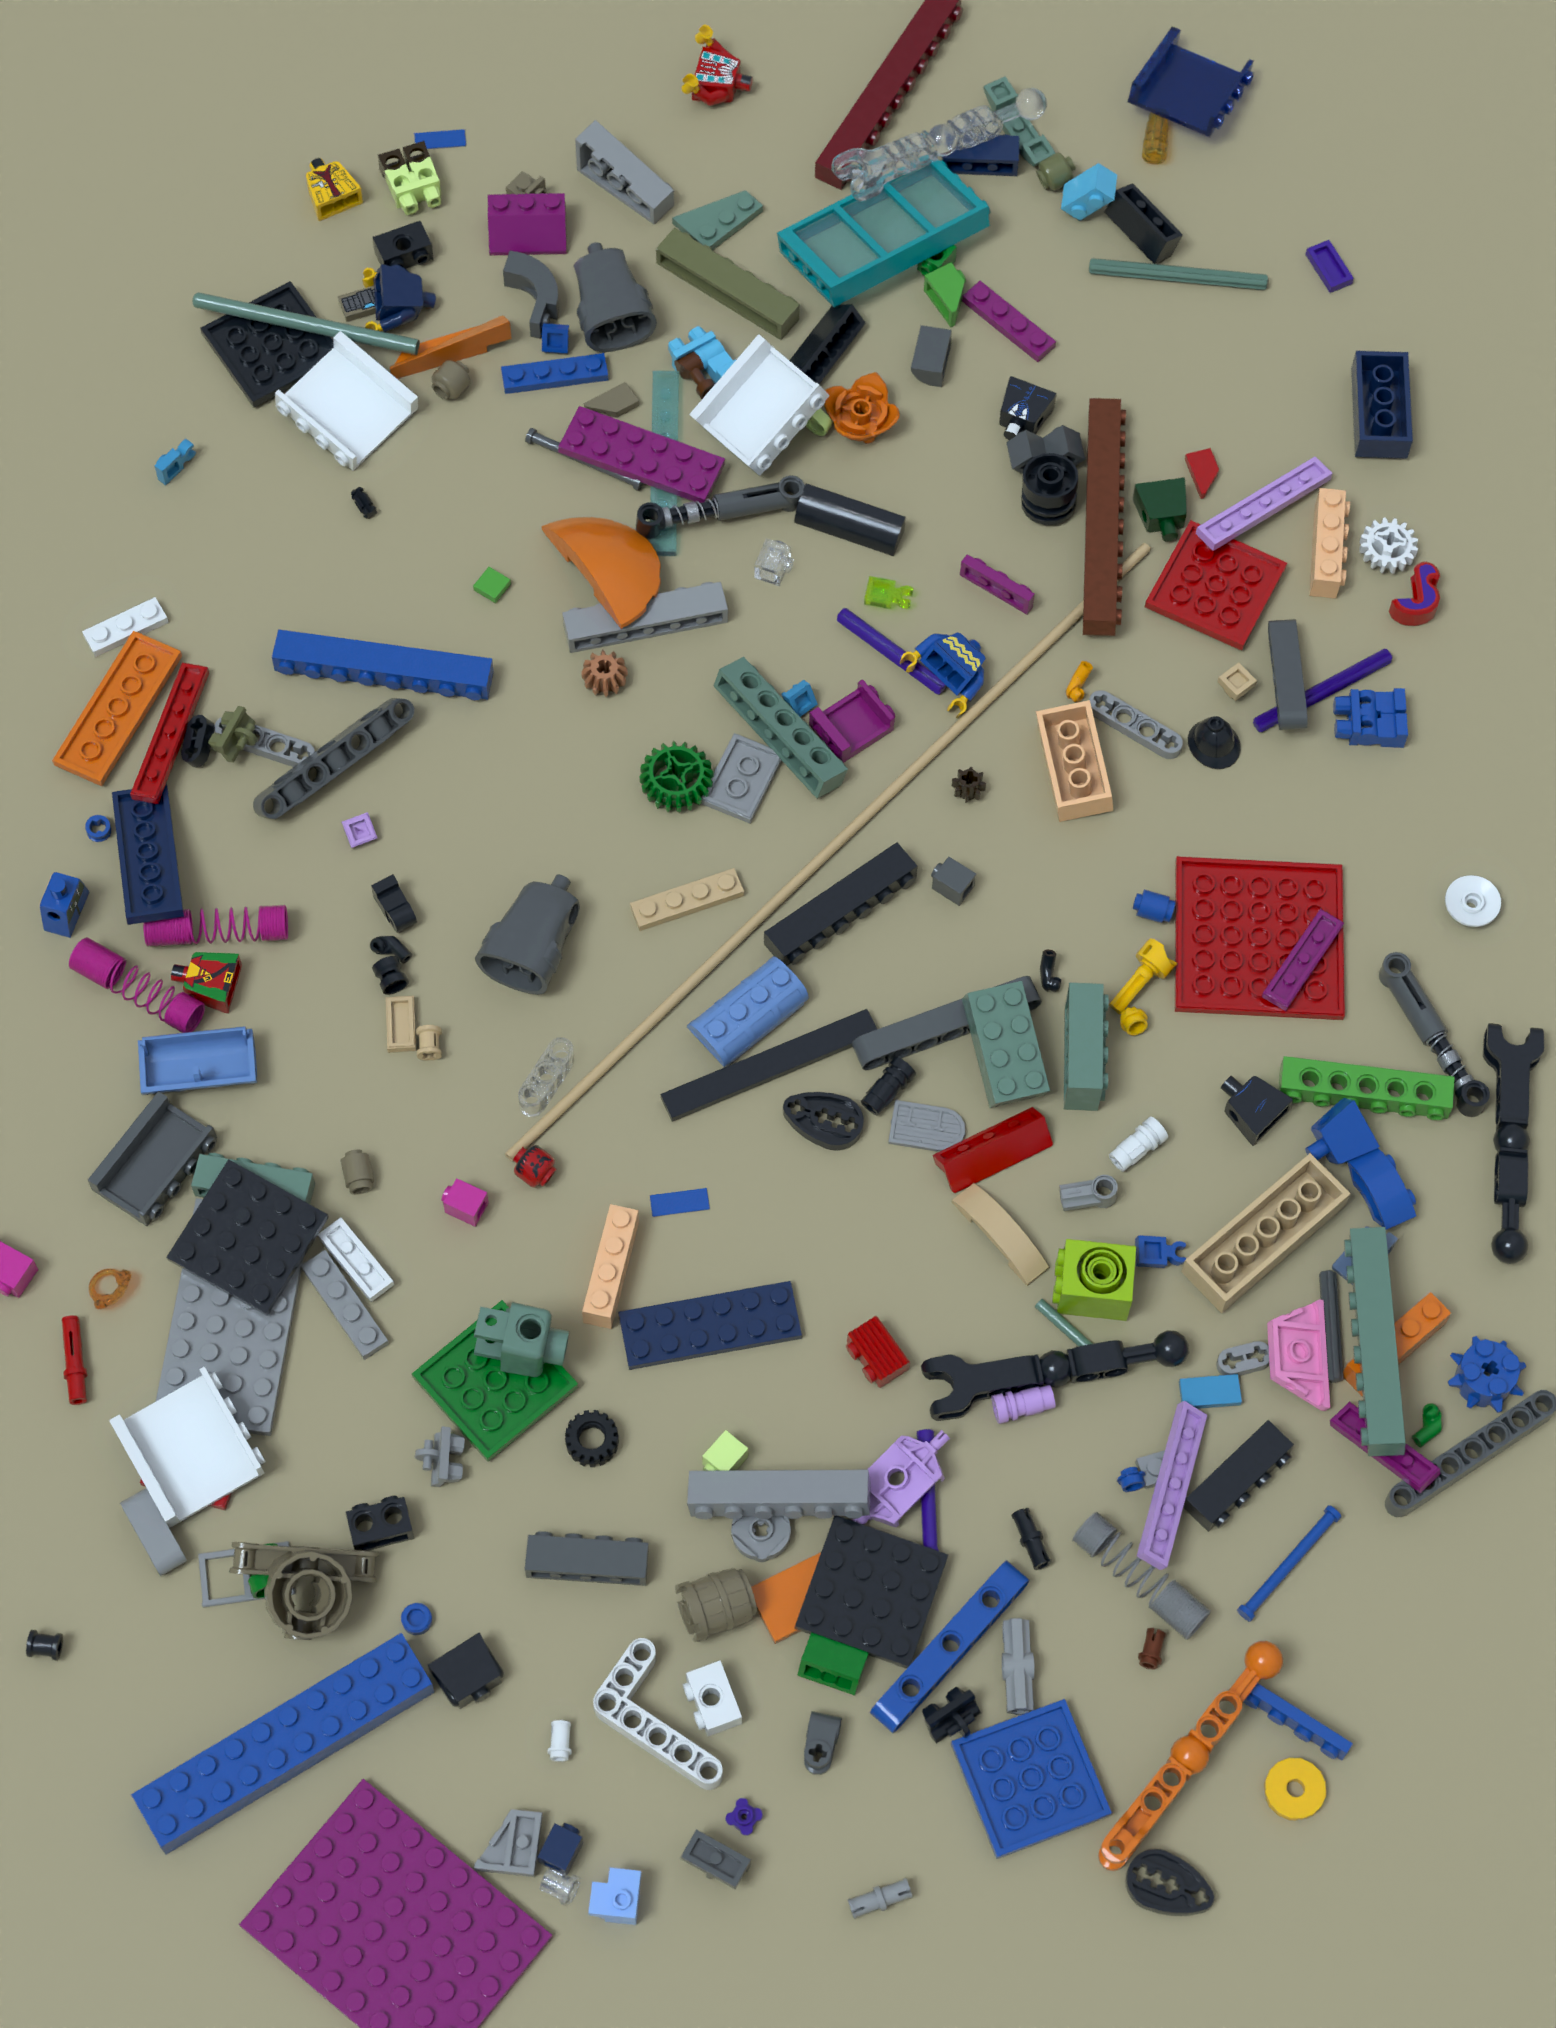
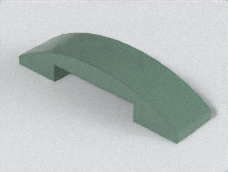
(1031, 145)

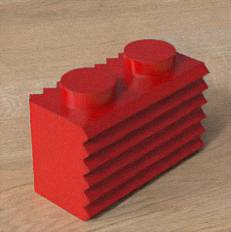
(877, 1352)

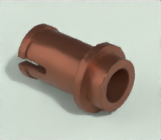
(1152, 1648)

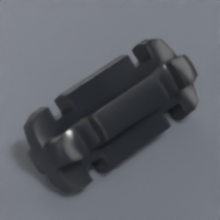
(363, 502)

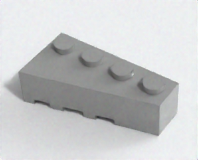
(622, 173)

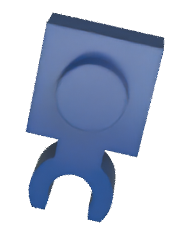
(1154, 1252)

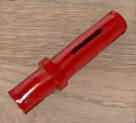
(75, 1371)

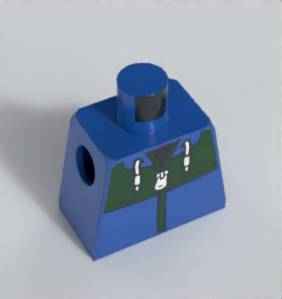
(62, 898)

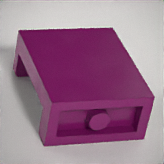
(853, 722)

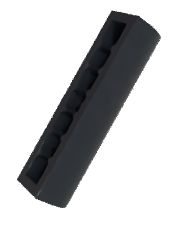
(828, 341)
(850, 519)

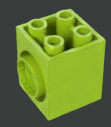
(1094, 1279)

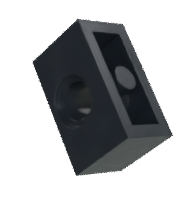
(404, 246)

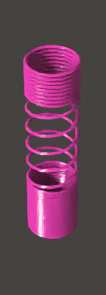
(174, 931)
(107, 967)

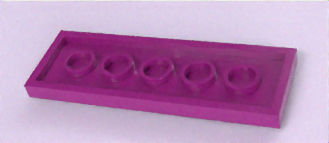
(641, 455)

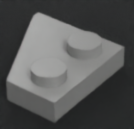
(514, 1845)

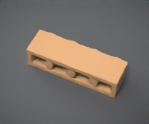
(610, 1266)

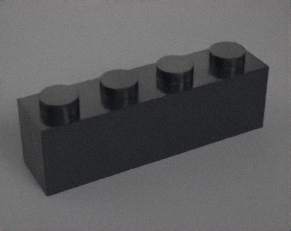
(1238, 1475)

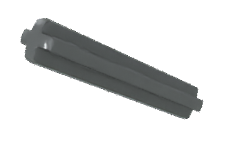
(1329, 1295)

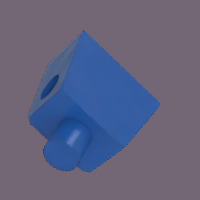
(1342, 1134)

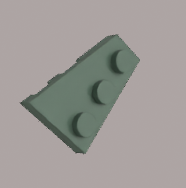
(720, 219)

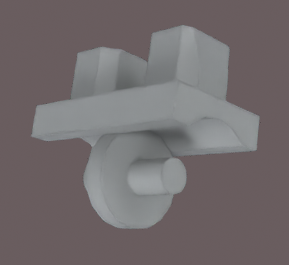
(436, 1457)

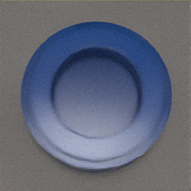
(416, 1619)

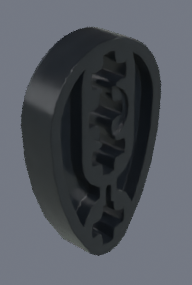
(823, 1134)
(1169, 1867)

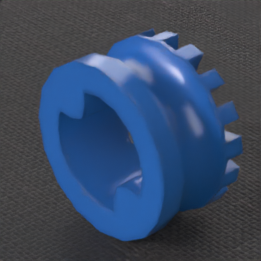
(99, 836)

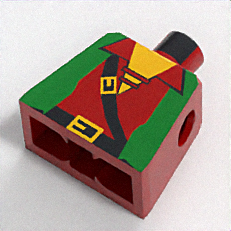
(210, 978)

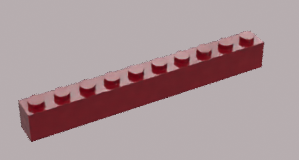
(890, 84)

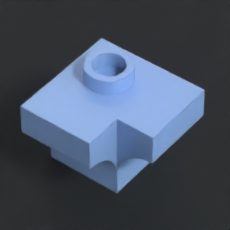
(618, 1898)

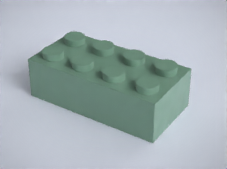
(1005, 1044)
(1085, 1046)

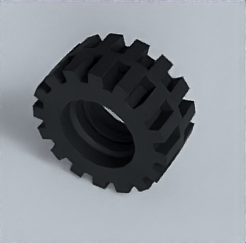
(597, 1455)

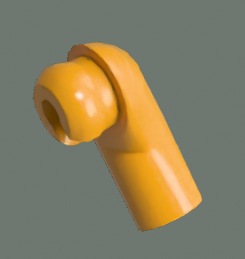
(1077, 681)

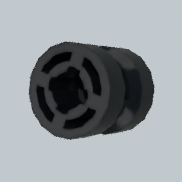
(390, 975)

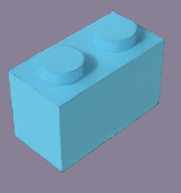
(1089, 191)

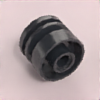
(1049, 489)

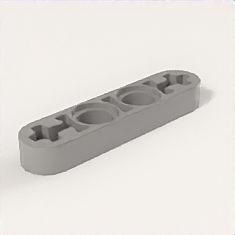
(1138, 720)
(267, 738)

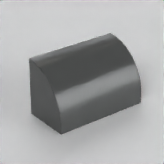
(931, 355)

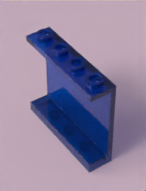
(1188, 86)

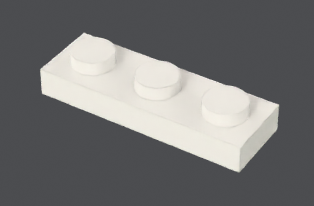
(118, 629)
(356, 1259)

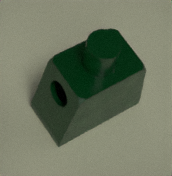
(1162, 506)

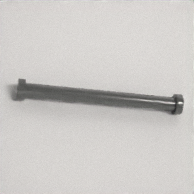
(534, 437)

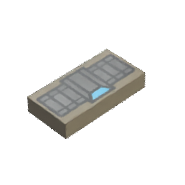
(358, 303)

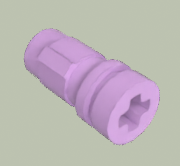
(1025, 1402)

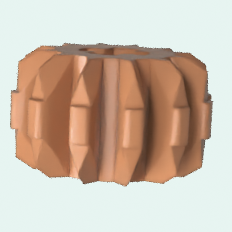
(614, 671)

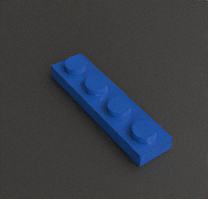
(554, 373)
(1304, 1726)

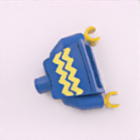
(954, 662)

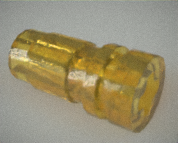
(1155, 141)

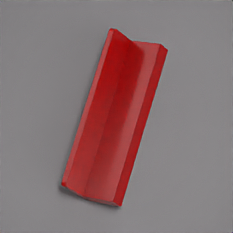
(994, 1149)

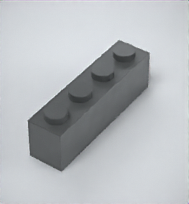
(586, 1559)

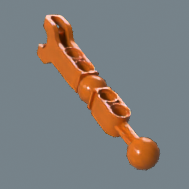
(1188, 1757)

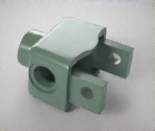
(521, 1339)

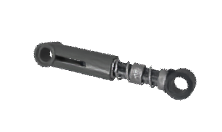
(722, 507)
(1432, 1031)

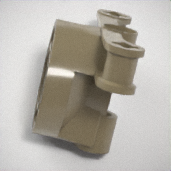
(332, 1583)

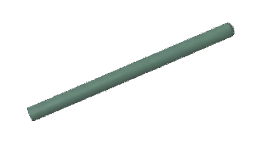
(305, 323)

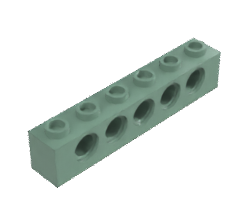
(780, 727)

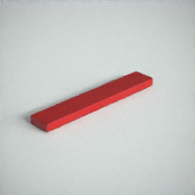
(169, 733)

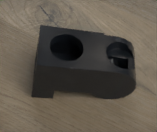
(393, 903)

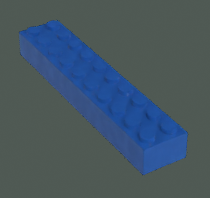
(283, 1743)

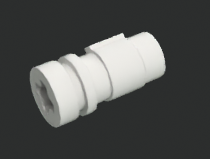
(1137, 1145)

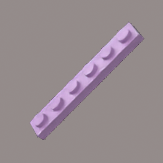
(1263, 503)
(1172, 1485)

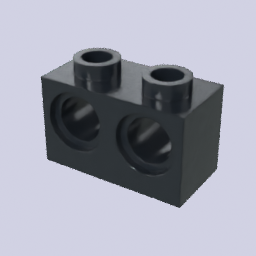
(381, 1532)

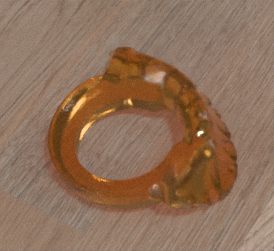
(106, 1300)

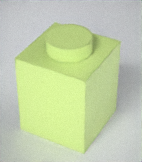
(725, 1454)

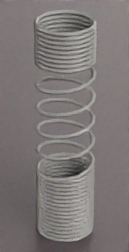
(1172, 1604)

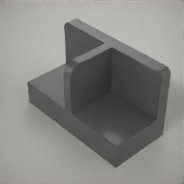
(715, 1859)

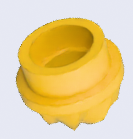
(1133, 1020)

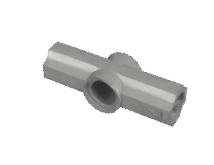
(1017, 1666)

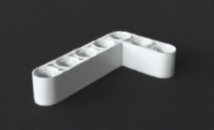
(649, 1724)

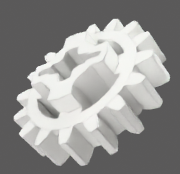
(1388, 545)

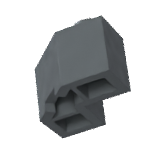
(1029, 445)

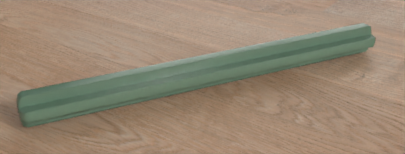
(1178, 273)

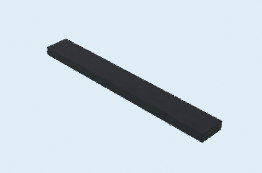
(766, 1065)

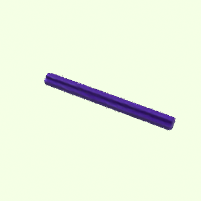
(1331, 685)

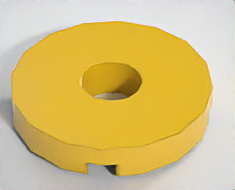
(1307, 1776)

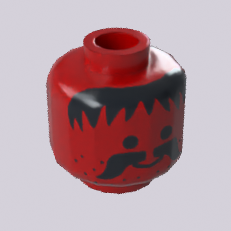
(534, 1166)

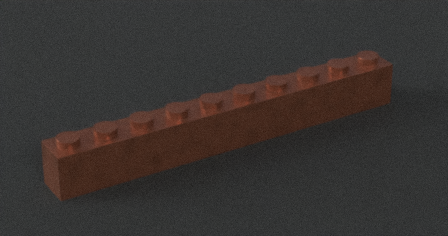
(1102, 517)

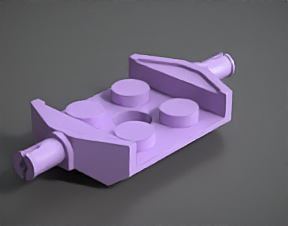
(921, 1472)

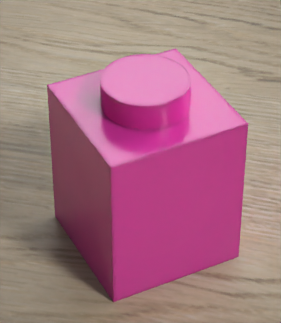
(465, 1202)

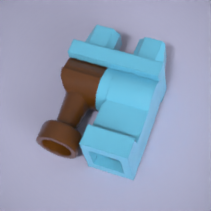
(700, 354)

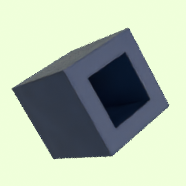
(561, 1848)

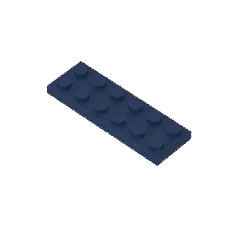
(147, 858)
(710, 1325)

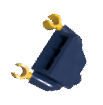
(397, 296)

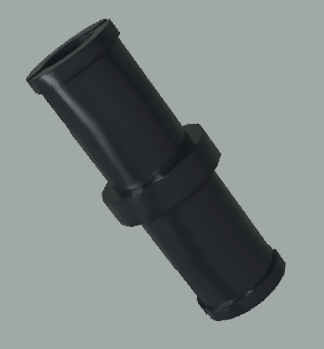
(1031, 1539)

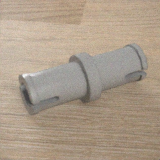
(880, 1898)

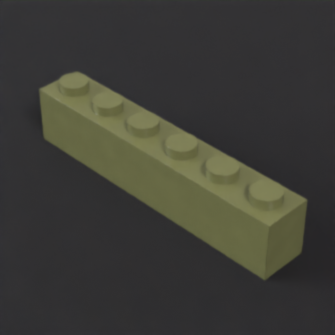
(728, 283)

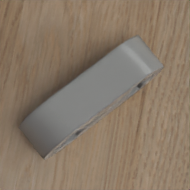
(1241, 1353)

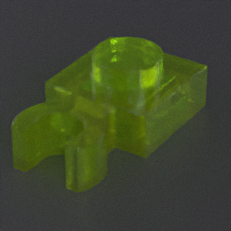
(883, 592)

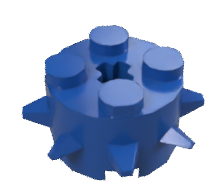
(1483, 1389)

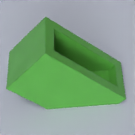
(945, 291)

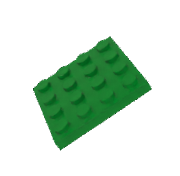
(482, 1400)

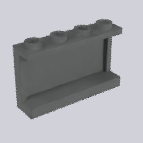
(152, 1160)

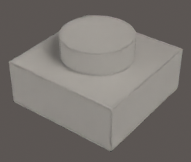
(1151, 1466)

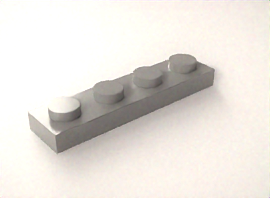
(344, 1304)

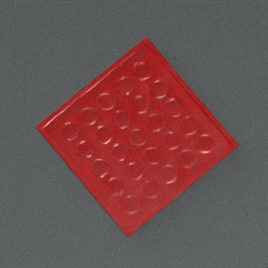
(1239, 927)

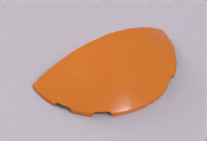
(613, 560)

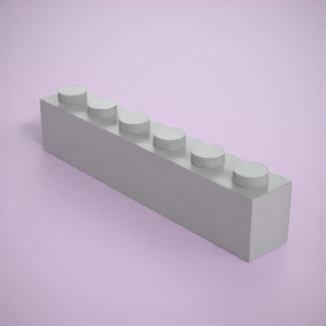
(664, 615)
(779, 1493)

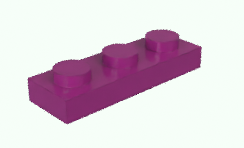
(997, 584)

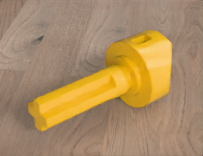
(1153, 962)

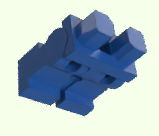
(1372, 718)

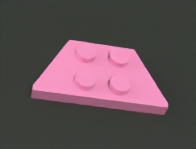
(1300, 1354)

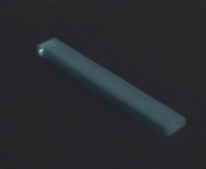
(665, 423)

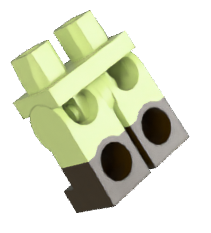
(411, 177)

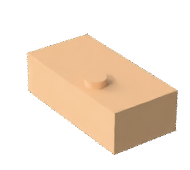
(1074, 761)

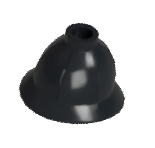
(1214, 743)

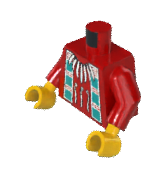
(716, 73)

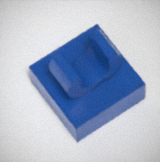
(555, 338)

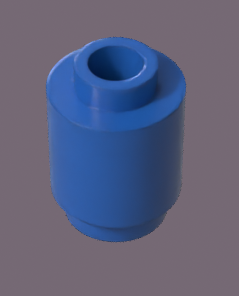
(1154, 906)

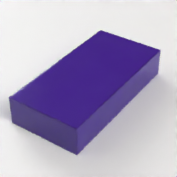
(1329, 266)

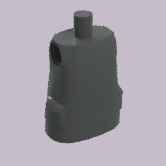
(612, 305)
(530, 938)

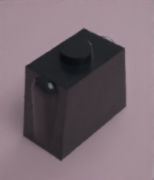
(467, 1672)

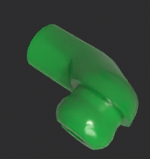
(1431, 1425)

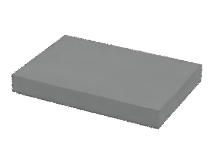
(742, 778)

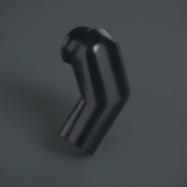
(1046, 971)

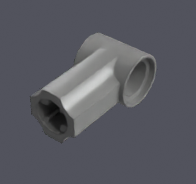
(1085, 1193)

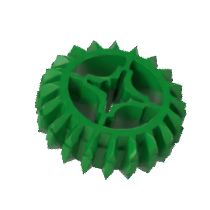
(685, 765)

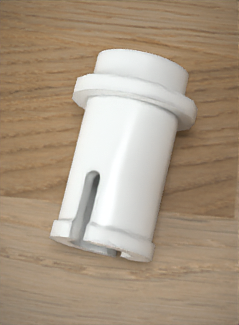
(560, 1737)

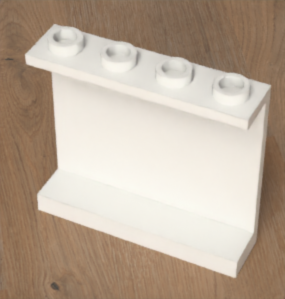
(348, 403)
(189, 1448)

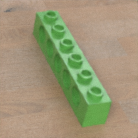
(1379, 1080)

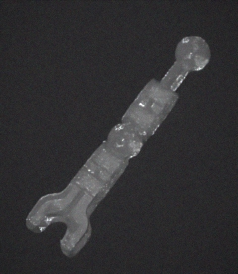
(900, 157)

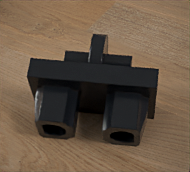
(952, 1717)

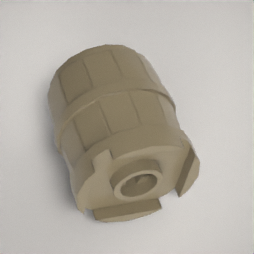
(716, 1603)

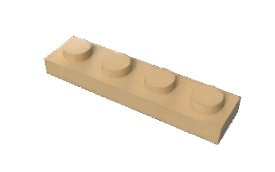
(686, 899)

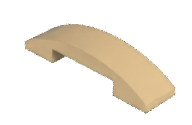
(1002, 1232)

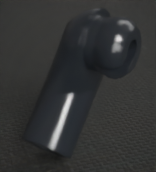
(390, 945)

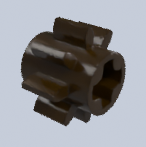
(971, 777)

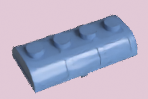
(749, 1011)
(197, 1060)

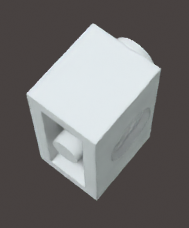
(712, 1680)

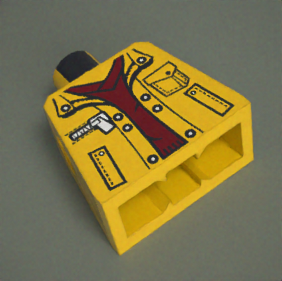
(331, 188)

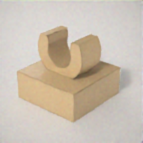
(1236, 681)

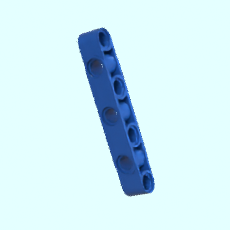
(934, 1661)

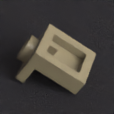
(526, 185)

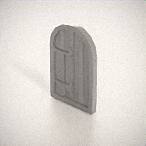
(925, 1126)

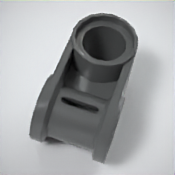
(821, 1738)

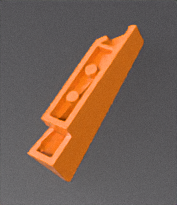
(452, 347)

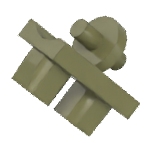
(236, 734)

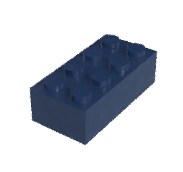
(1381, 404)

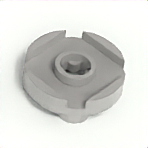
(761, 1547)

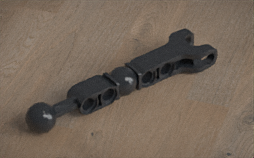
(1511, 1138)
(1053, 1368)

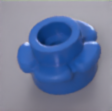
(1131, 1479)

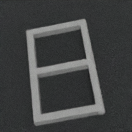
(228, 1600)

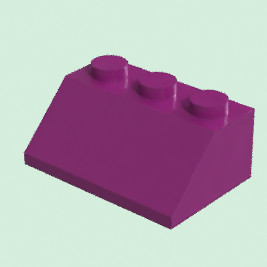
(527, 223)

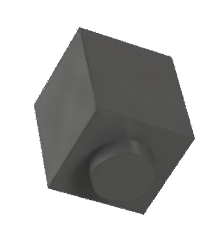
(953, 880)

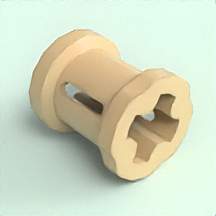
(429, 1042)

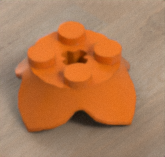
(866, 396)

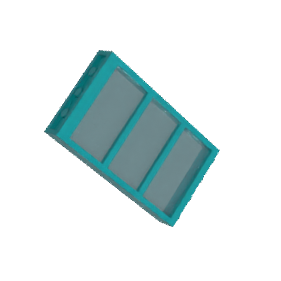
(874, 239)

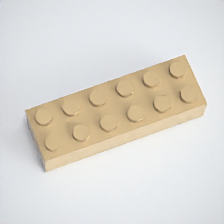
(1265, 1232)

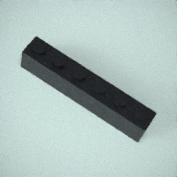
(840, 905)

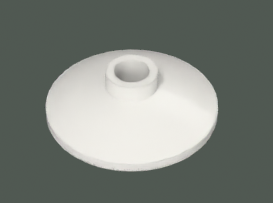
(1476, 891)

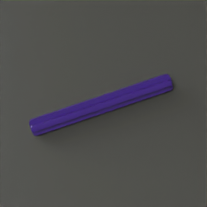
(889, 649)

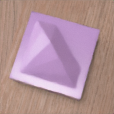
(359, 830)

